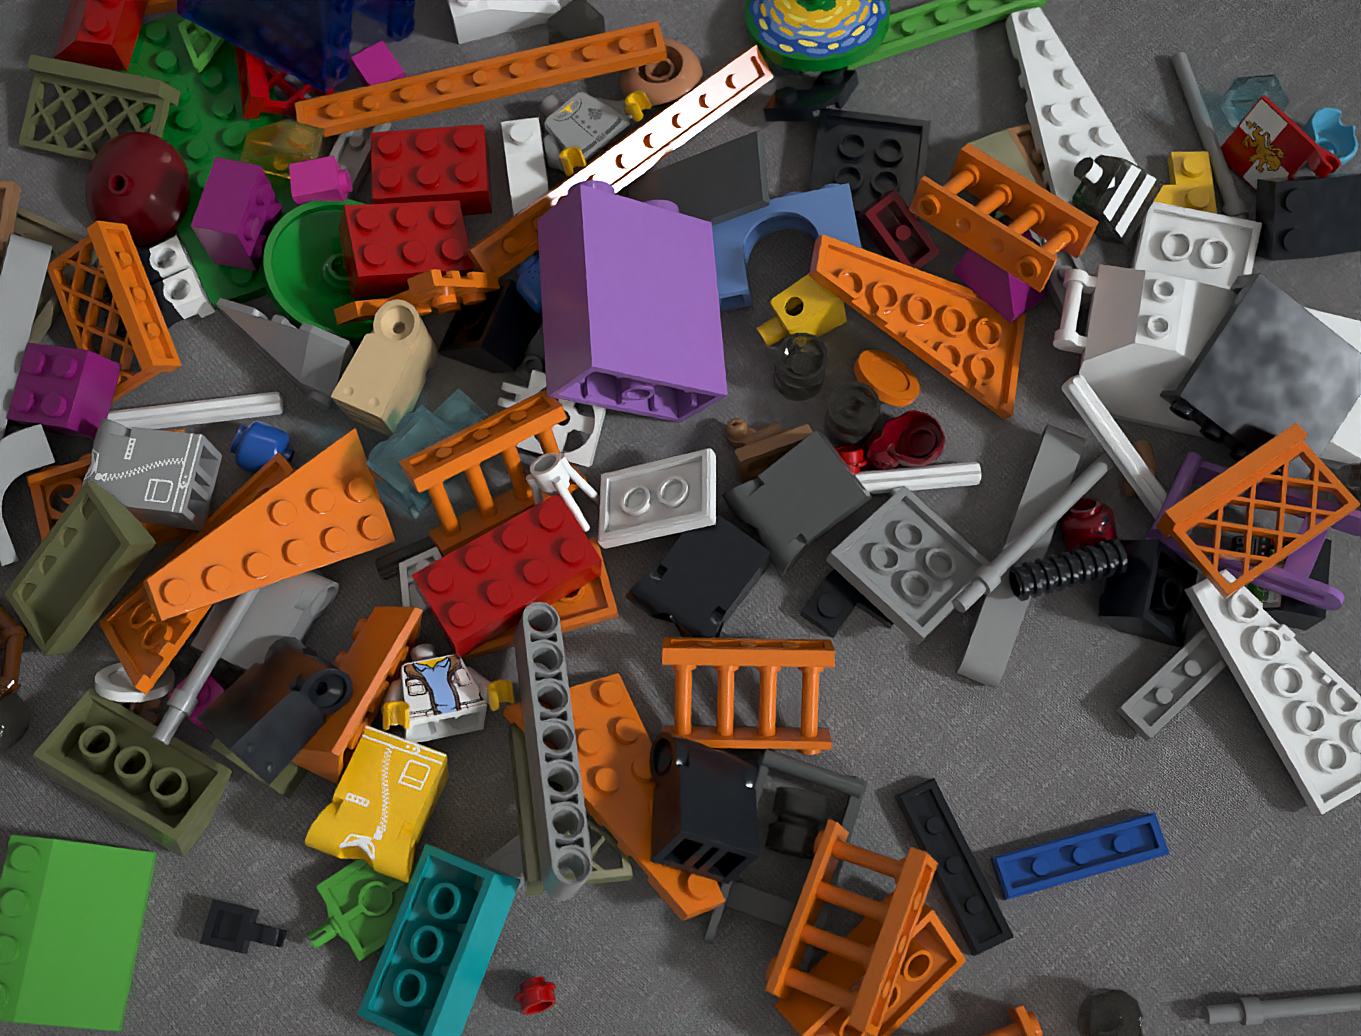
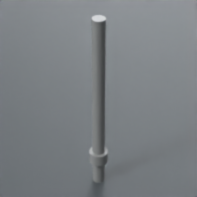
(1232, 204)
(988, 576)
(184, 700)
(1253, 1011)

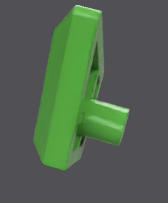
(199, 43)

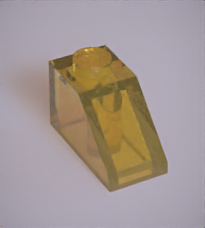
(282, 144)

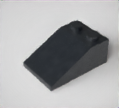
(1308, 216)

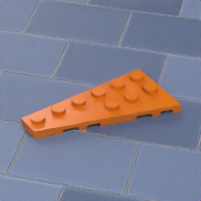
(131, 626)

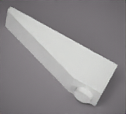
(524, 163)

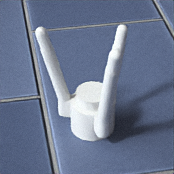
(551, 475)

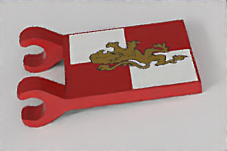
(1273, 147)

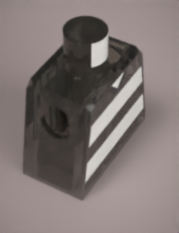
(1114, 195)

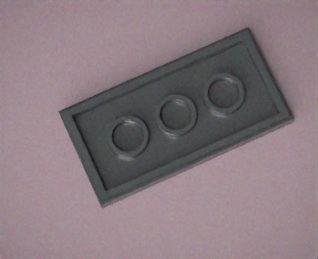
(713, 183)

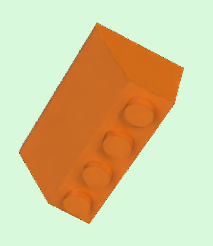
(372, 664)
(926, 967)

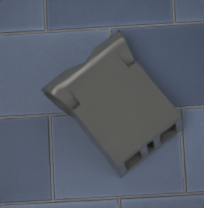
(798, 499)

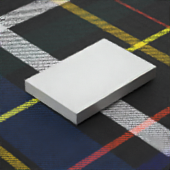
(1195, 245)
(657, 498)

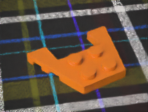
(427, 293)

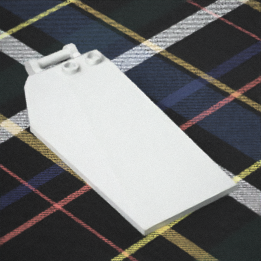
(1147, 335)

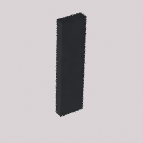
(957, 869)

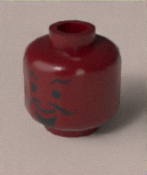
(1087, 524)

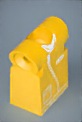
(382, 804)

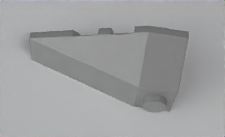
(305, 355)

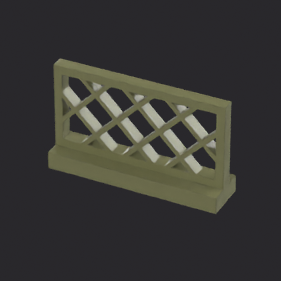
(94, 82)
(527, 829)

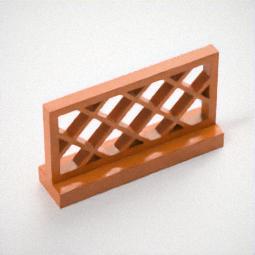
(131, 300)
(1244, 477)

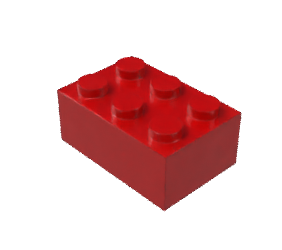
(433, 167)
(399, 241)

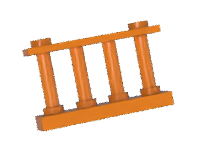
(1015, 197)
(467, 450)
(768, 657)
(880, 961)

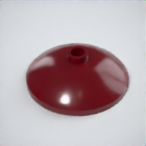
(154, 187)

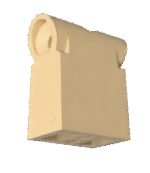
(387, 369)

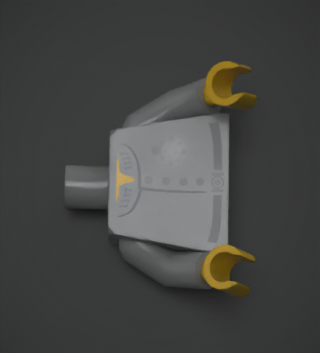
(586, 127)

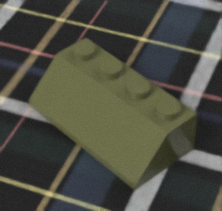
(119, 767)

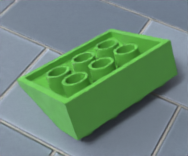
(70, 931)

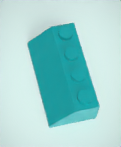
(439, 946)

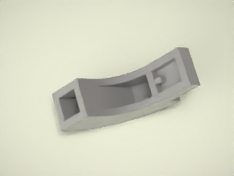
(18, 454)

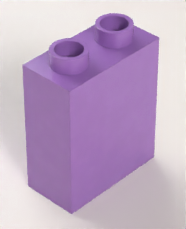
(630, 305)

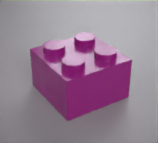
(236, 214)
(63, 390)

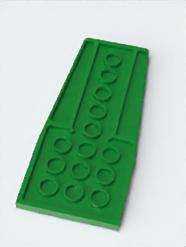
(200, 128)

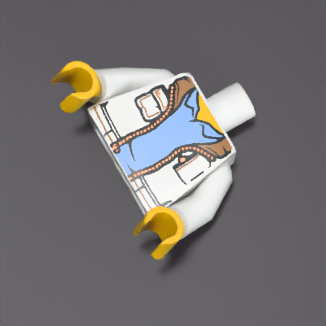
(440, 697)

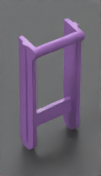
(1294, 577)

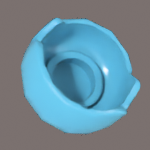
(1330, 134)

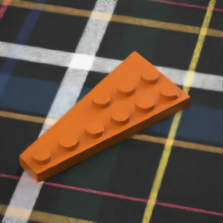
(929, 317)
(298, 525)
(620, 786)

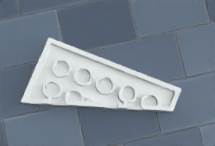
(1060, 105)
(1292, 691)

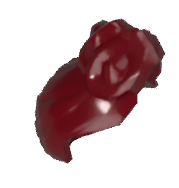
(907, 440)

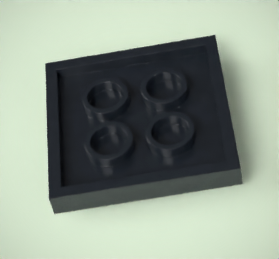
(869, 154)

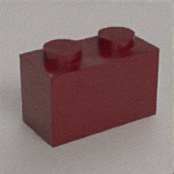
(897, 231)

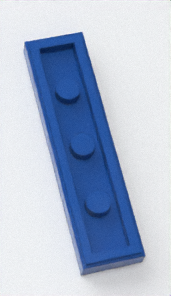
(1079, 856)

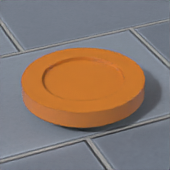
(887, 377)

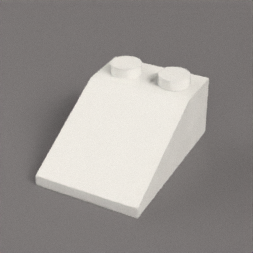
(489, 18)

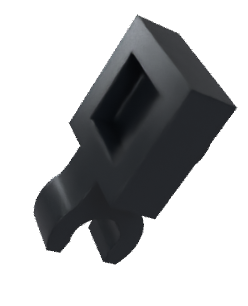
(234, 927)

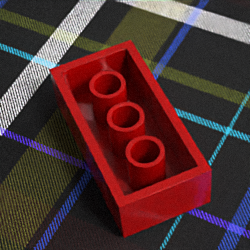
(496, 576)

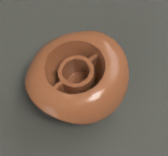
(664, 79)

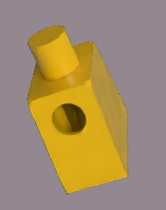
(802, 309)

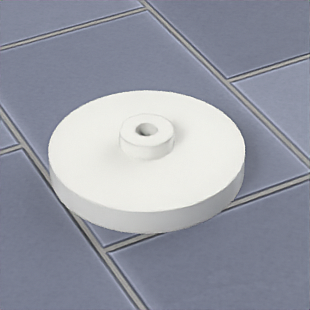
(116, 685)

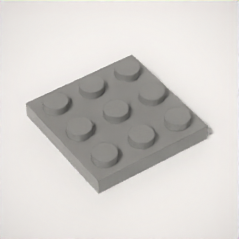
(907, 564)

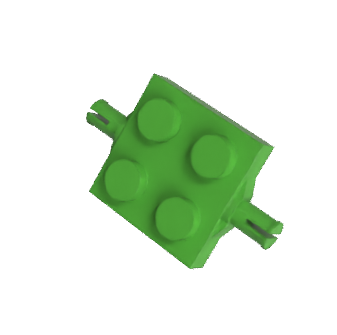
(360, 908)

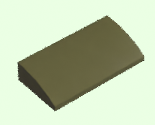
(78, 569)

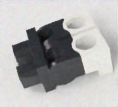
(172, 282)

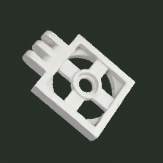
(581, 456)

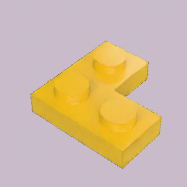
(1189, 182)

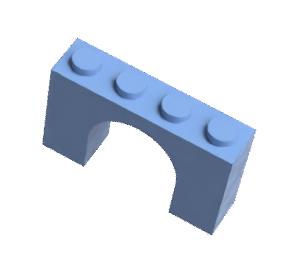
(812, 212)

